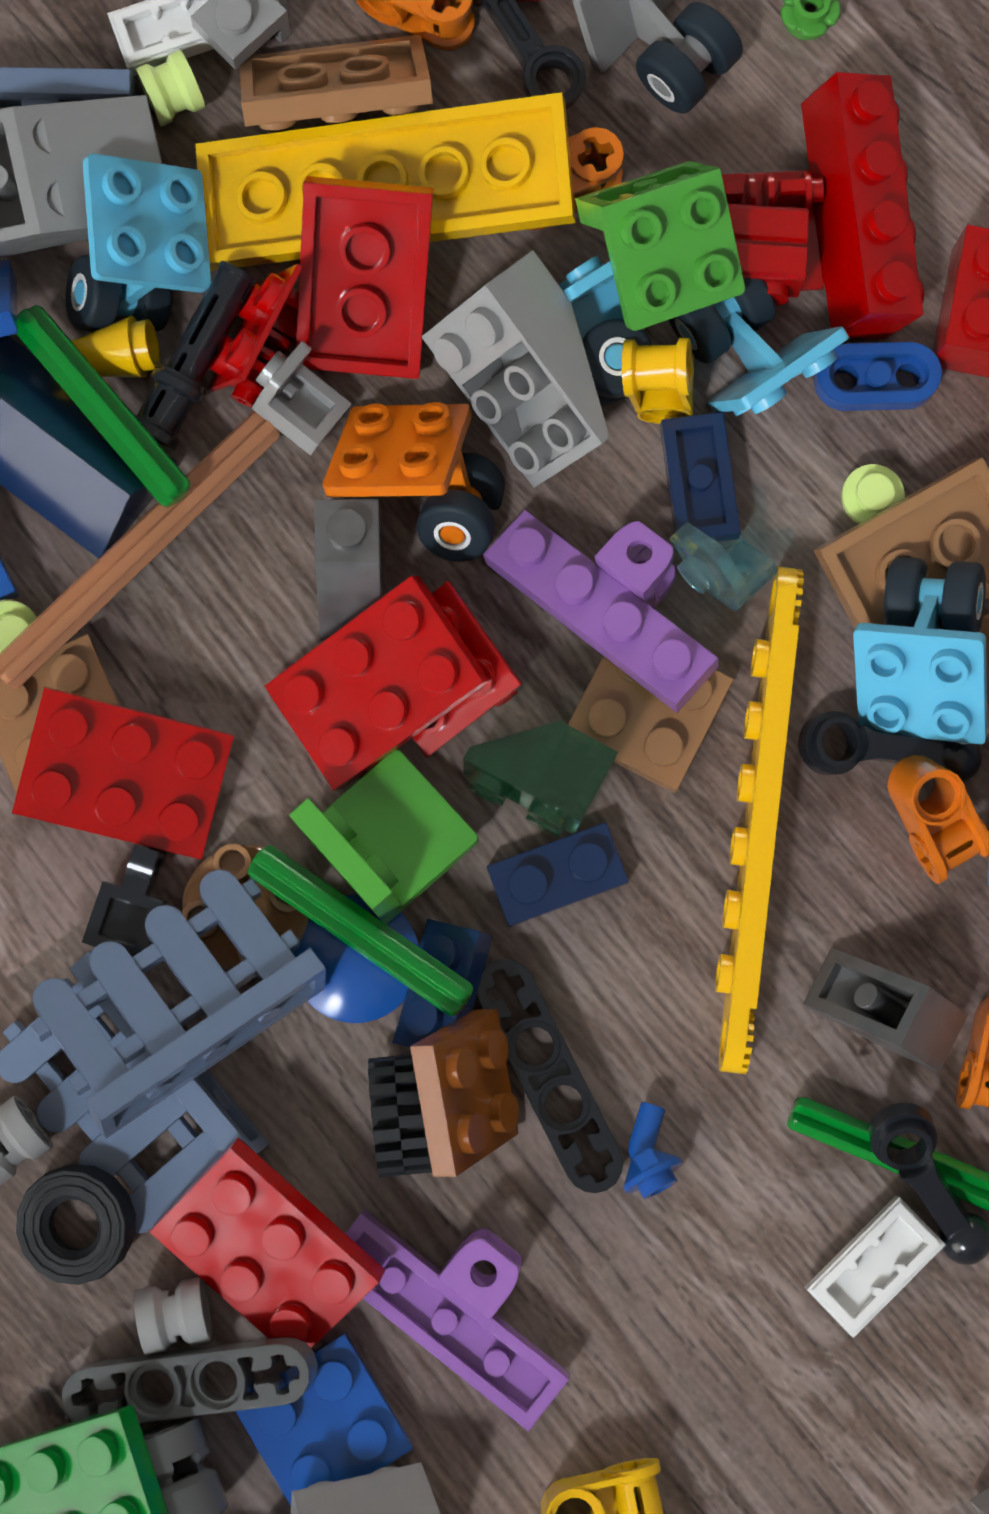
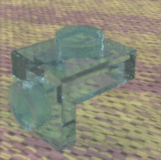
(726, 574)

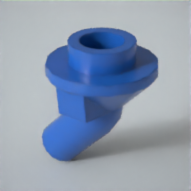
(649, 1168)

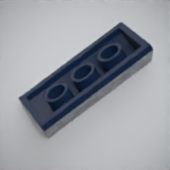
(59, 459)

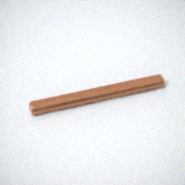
(134, 551)

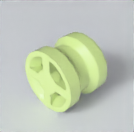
(170, 87)

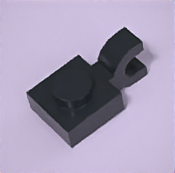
(122, 909)

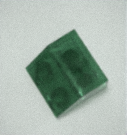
(543, 769)

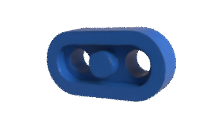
(874, 375)

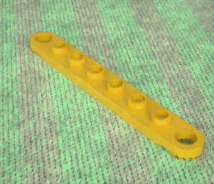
(754, 843)

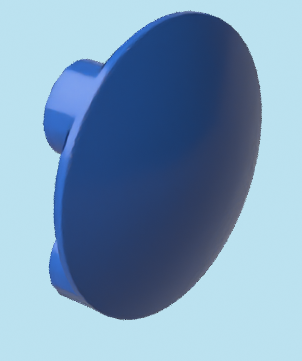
(354, 985)

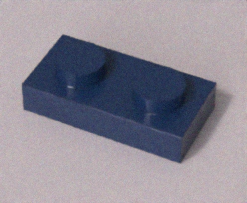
(700, 475)
(557, 874)
(461, 951)

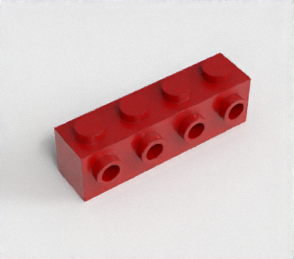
(865, 206)

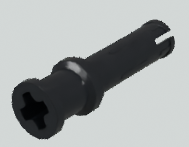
(178, 382)

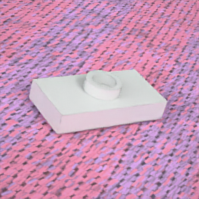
(155, 29)
(874, 1266)

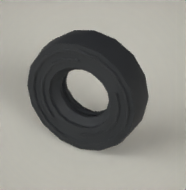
(45, 1248)

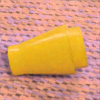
(122, 348)

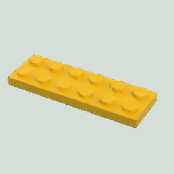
(488, 164)

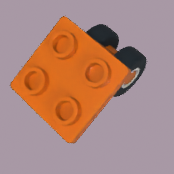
(420, 454)

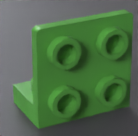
(667, 242)
(388, 835)

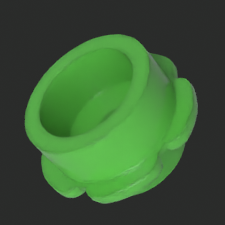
(807, 24)

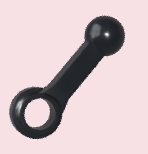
(531, 51)
(868, 744)
(961, 1231)

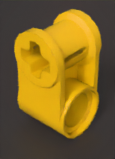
(659, 379)
(610, 1489)

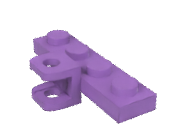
(609, 601)
(456, 1317)

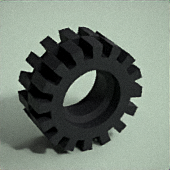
(397, 1117)

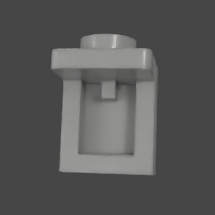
(241, 26)
(298, 400)

